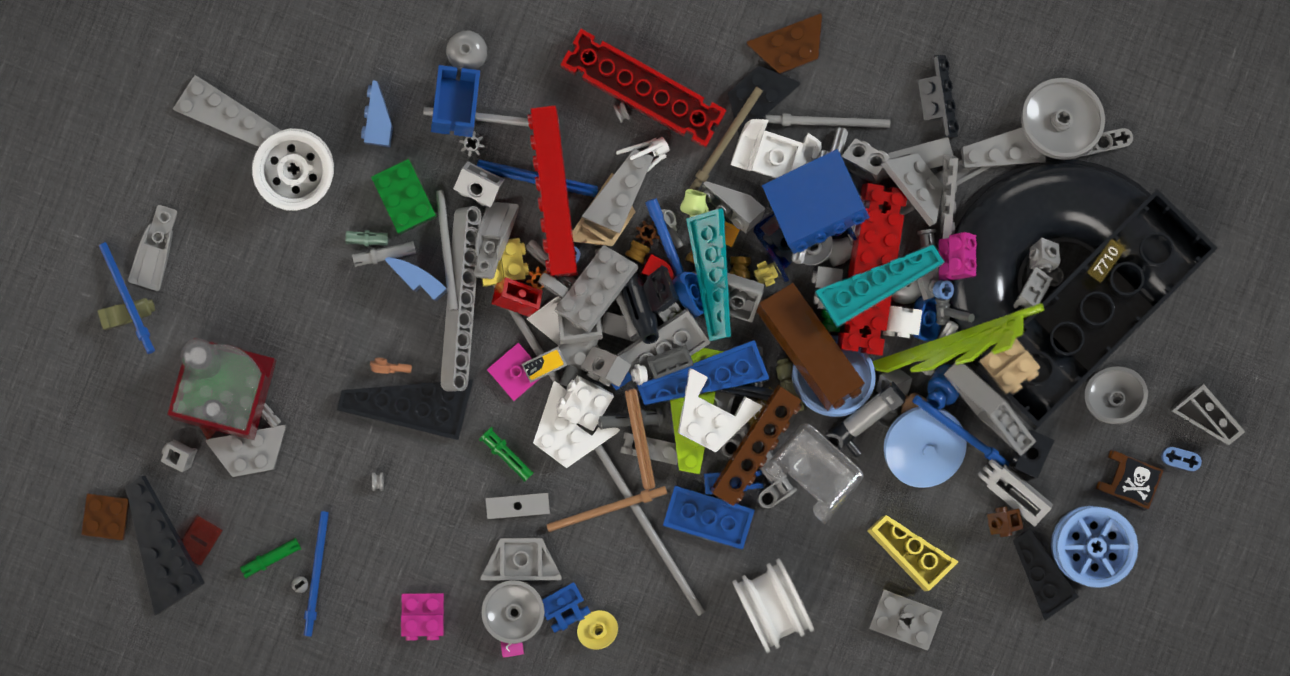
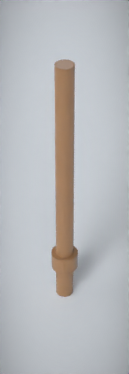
(645, 496)

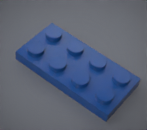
(708, 517)

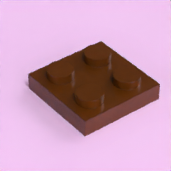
(105, 516)

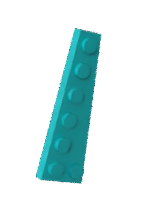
(710, 261)
(862, 291)

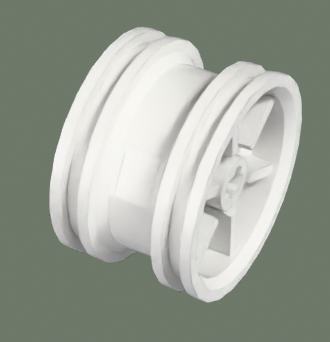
(310, 191)
(773, 605)

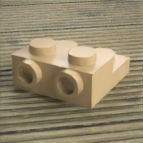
(1011, 367)

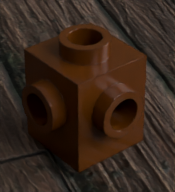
(1004, 521)

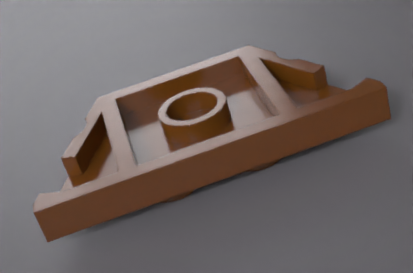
(790, 45)

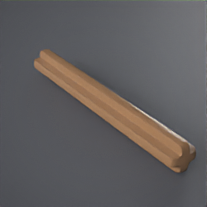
(640, 439)

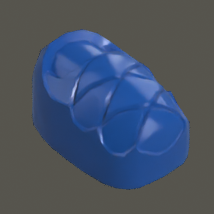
(688, 292)
(929, 328)

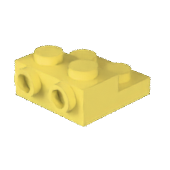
(511, 264)

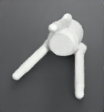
(657, 147)

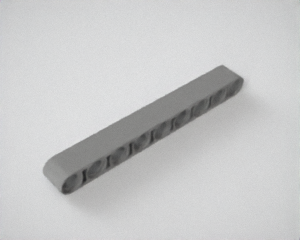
(460, 322)

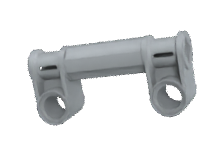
(776, 489)

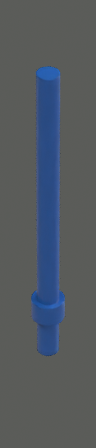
(142, 332)
(989, 452)
(310, 614)

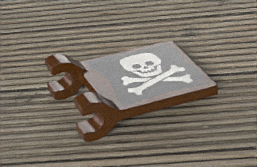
(1132, 480)

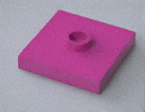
(510, 372)

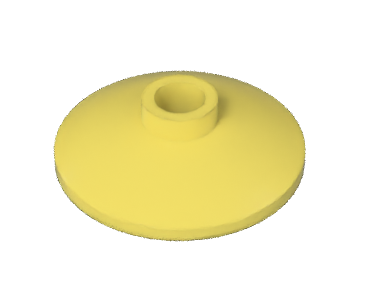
(596, 622)

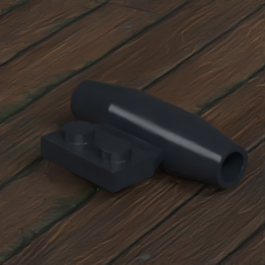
(647, 299)

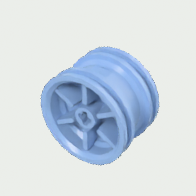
(1108, 521)

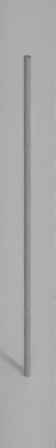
(620, 482)

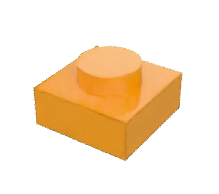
(730, 234)

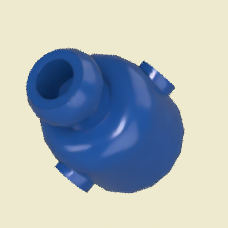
(940, 389)

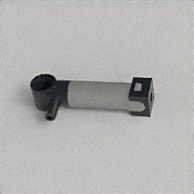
(887, 400)

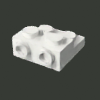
(584, 403)

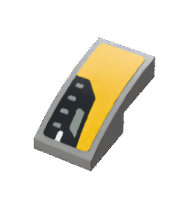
(544, 364)

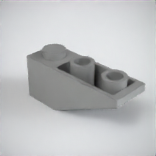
(737, 206)

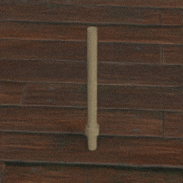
(702, 174)

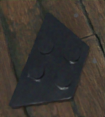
(774, 87)

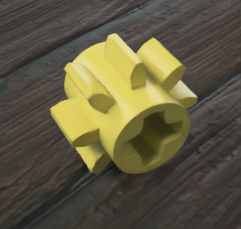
(765, 273)

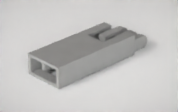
(931, 153)
(1022, 495)

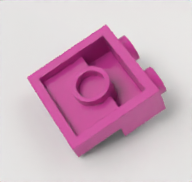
(958, 256)
(422, 615)

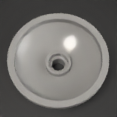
(1114, 385)
(498, 608)

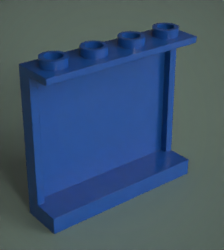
(815, 201)

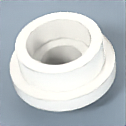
(639, 374)

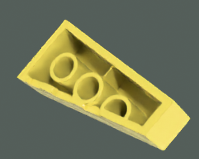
(915, 555)

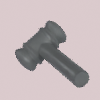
(944, 312)

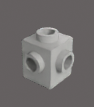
(1044, 255)

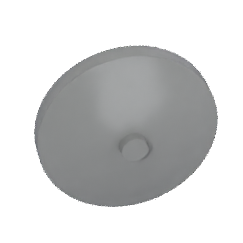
(1062, 118)

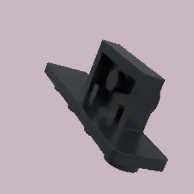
(937, 97)

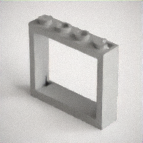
(990, 408)

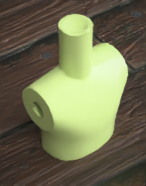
(694, 203)

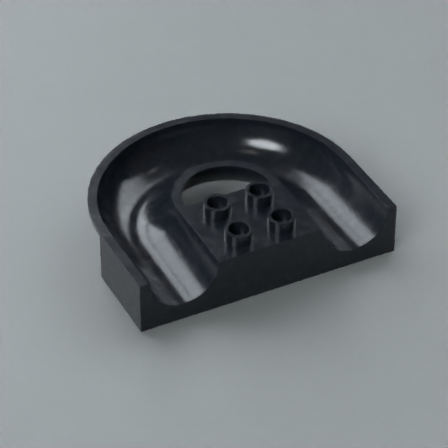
(1082, 317)

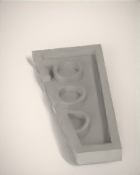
(617, 197)

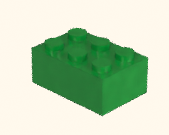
(404, 196)

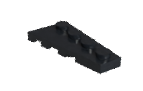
(1046, 579)

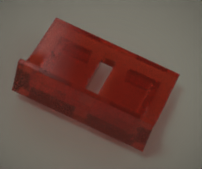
(205, 531)

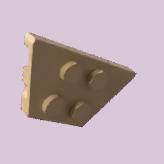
(593, 233)

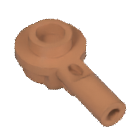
(381, 365)

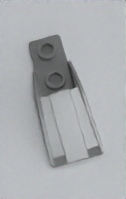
(493, 237)
(154, 250)

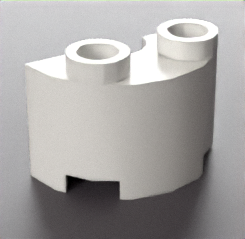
(903, 322)

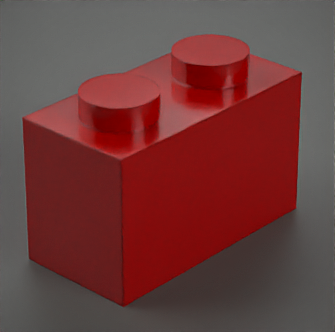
(517, 297)

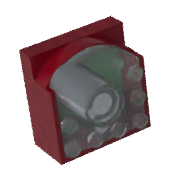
(221, 388)

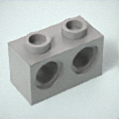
(862, 165)

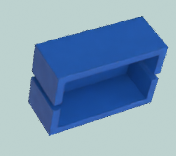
(455, 101)

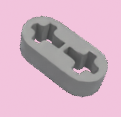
(553, 285)

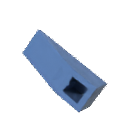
(379, 125)

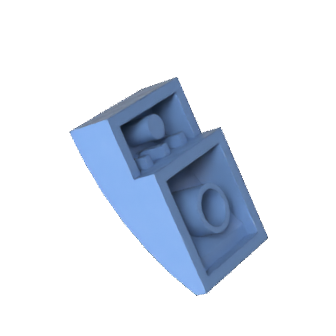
(417, 278)

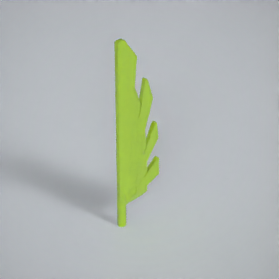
(968, 341)

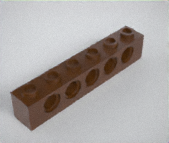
(756, 433)

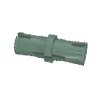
(366, 238)

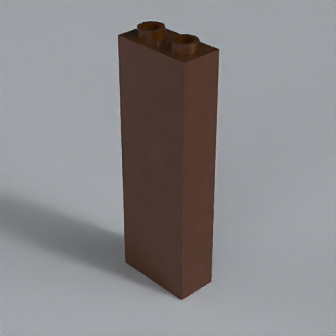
(810, 347)

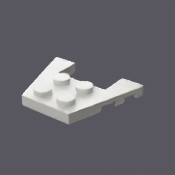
(708, 423)
(562, 438)

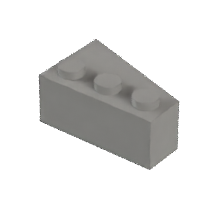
(1207, 413)

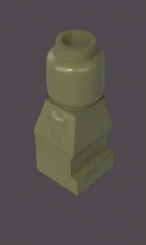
(119, 315)
(784, 374)

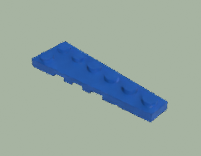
(724, 371)

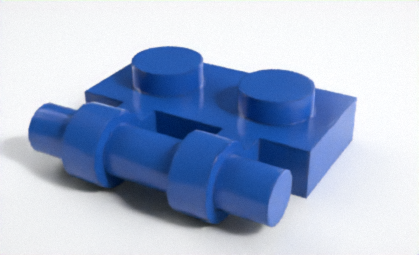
(561, 601)

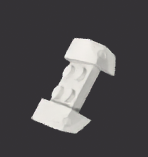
(772, 153)

